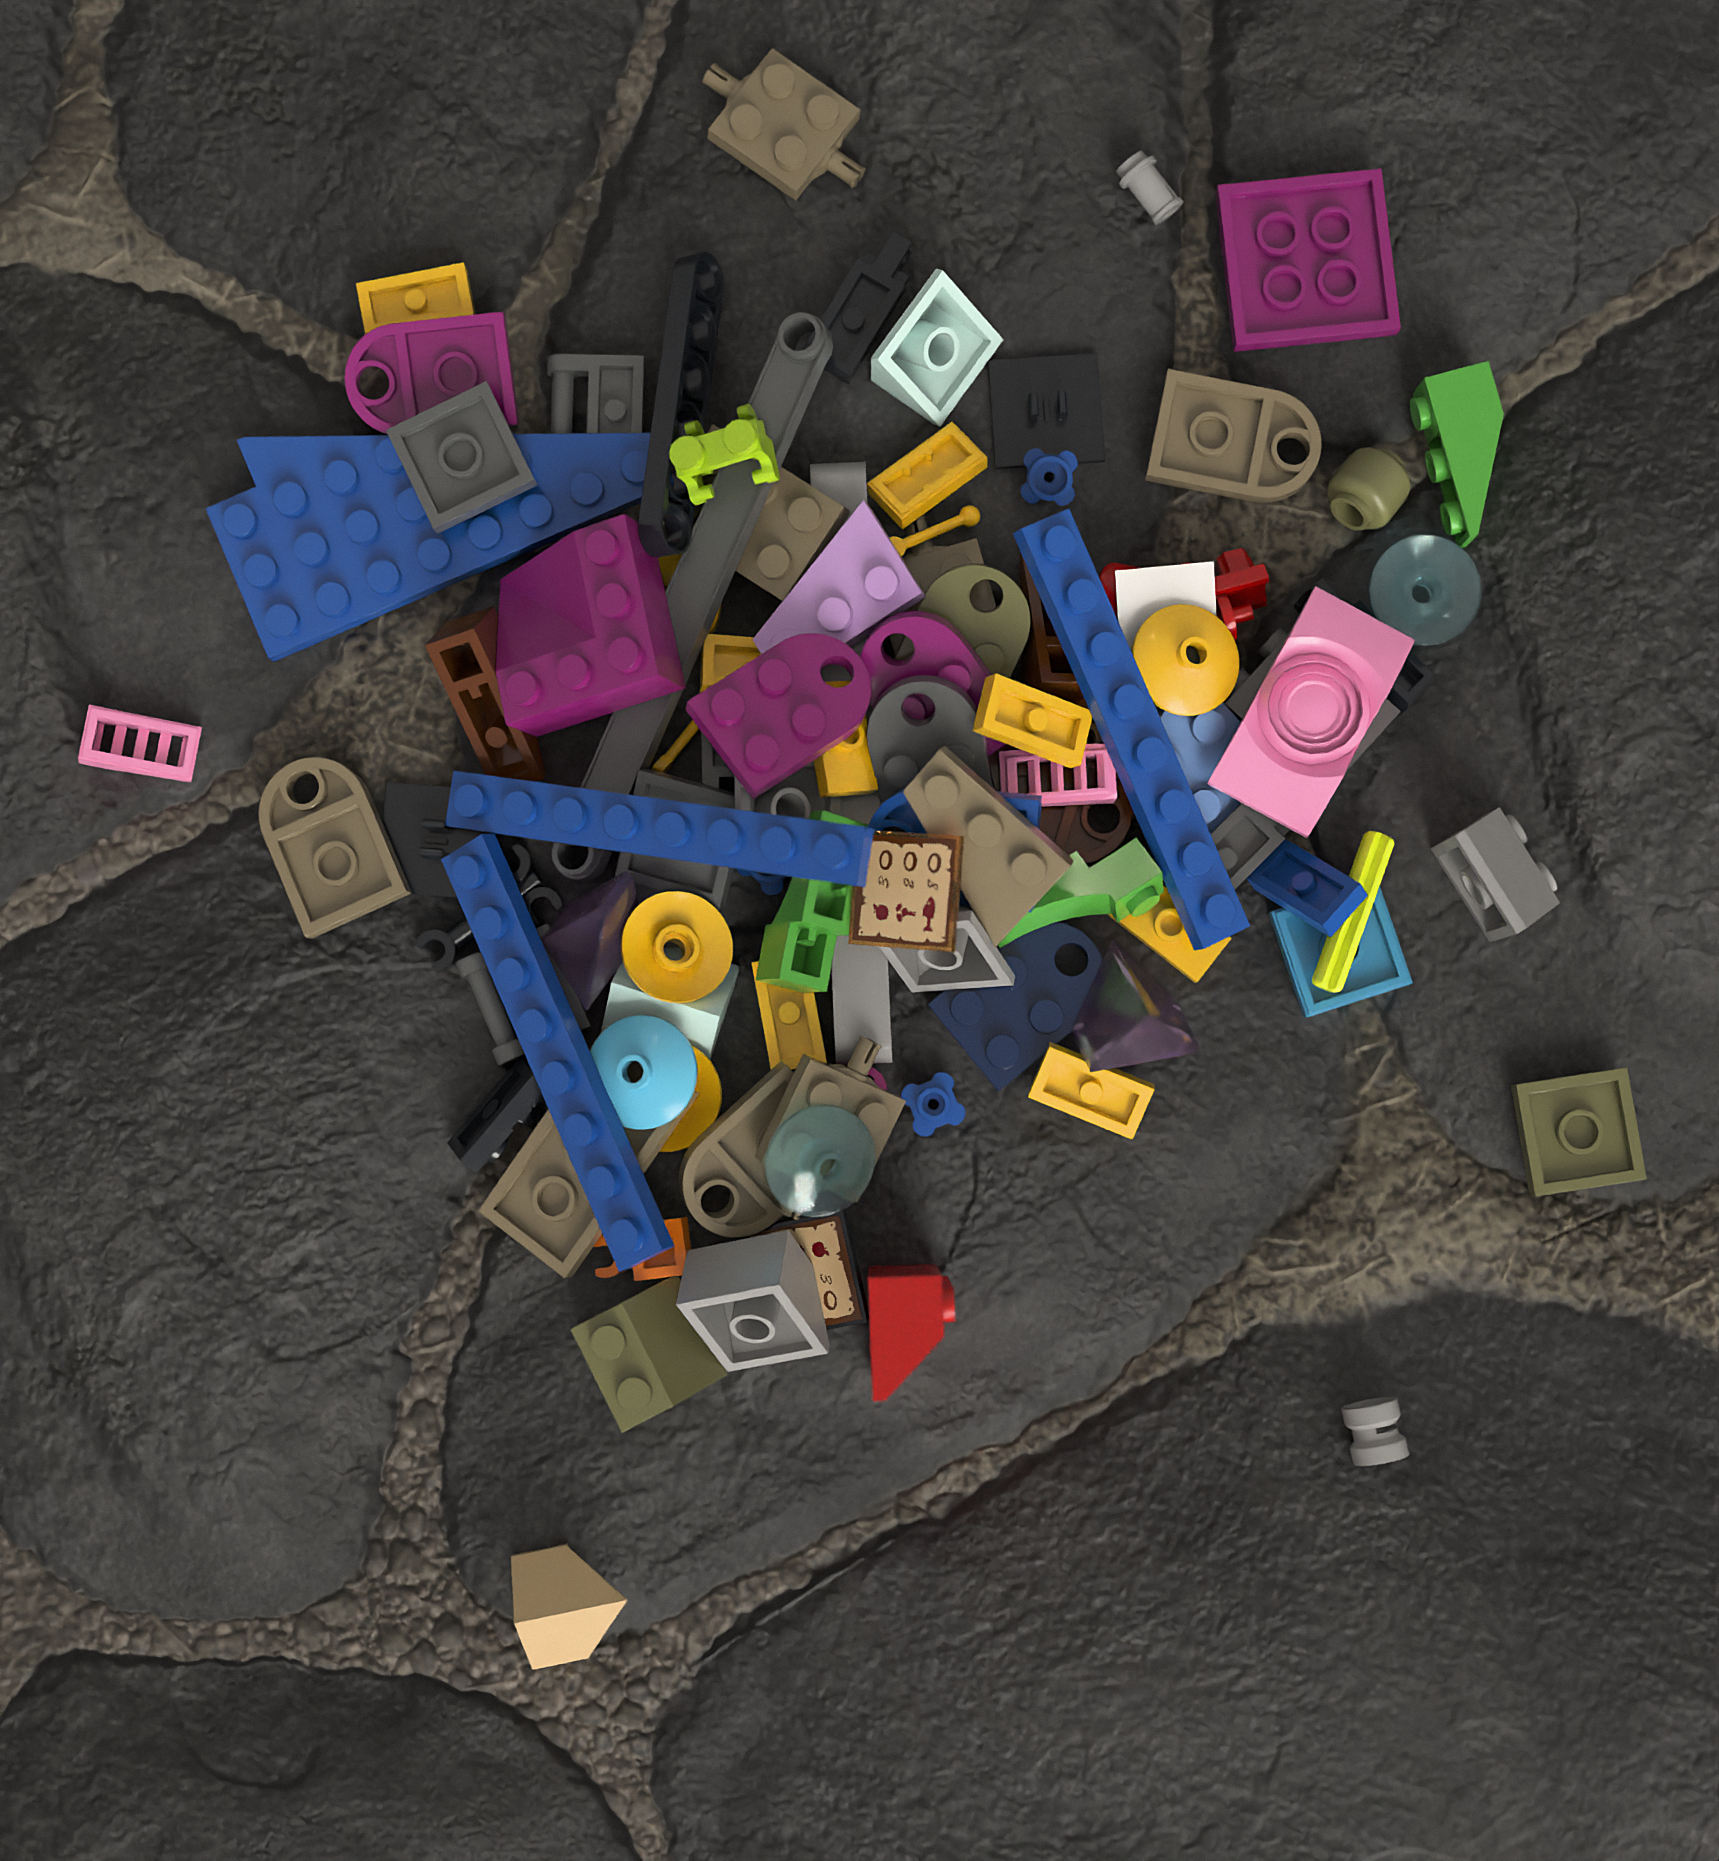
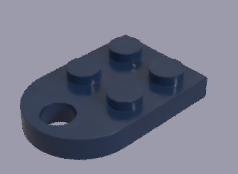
(1012, 1024)

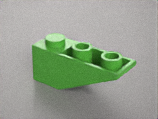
(1462, 431)

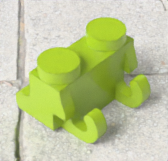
(703, 453)

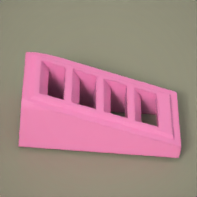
(98, 717)
(1106, 777)

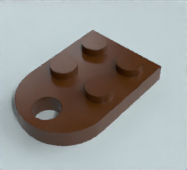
(1068, 824)

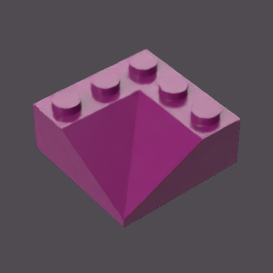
(584, 631)

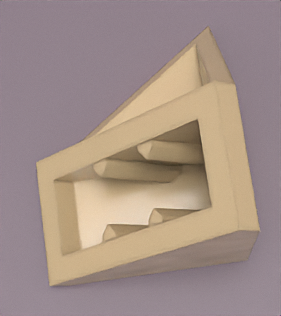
(560, 1605)

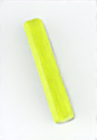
(1341, 947)

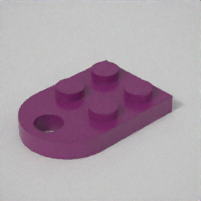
(432, 364)
(938, 652)
(780, 711)

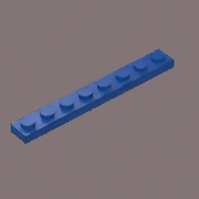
(1131, 729)
(661, 828)
(557, 1052)

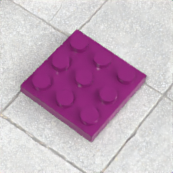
(1307, 260)

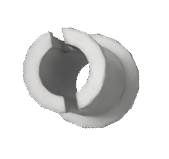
(1149, 186)

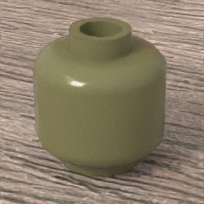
(1368, 488)

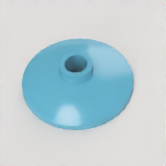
(667, 1070)

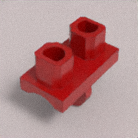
(1238, 588)

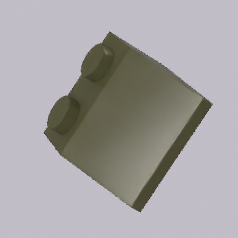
(646, 1354)

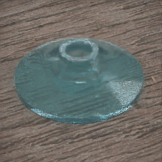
(1443, 571)
(801, 1148)

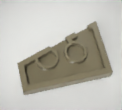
(1004, 855)

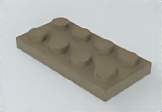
(542, 1196)

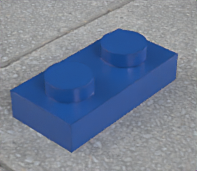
(1307, 887)

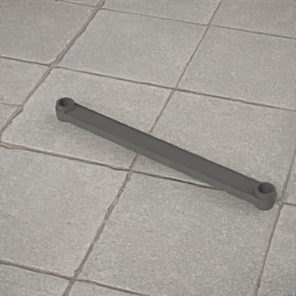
(708, 568)

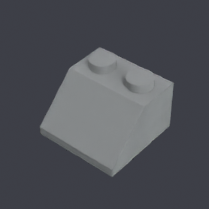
(1497, 875)
(754, 1301)

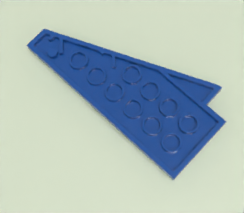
(345, 539)

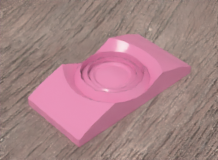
(1311, 712)

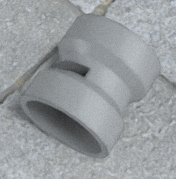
(1375, 1431)

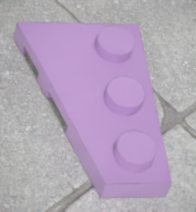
(846, 588)

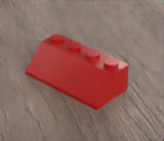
(905, 1320)

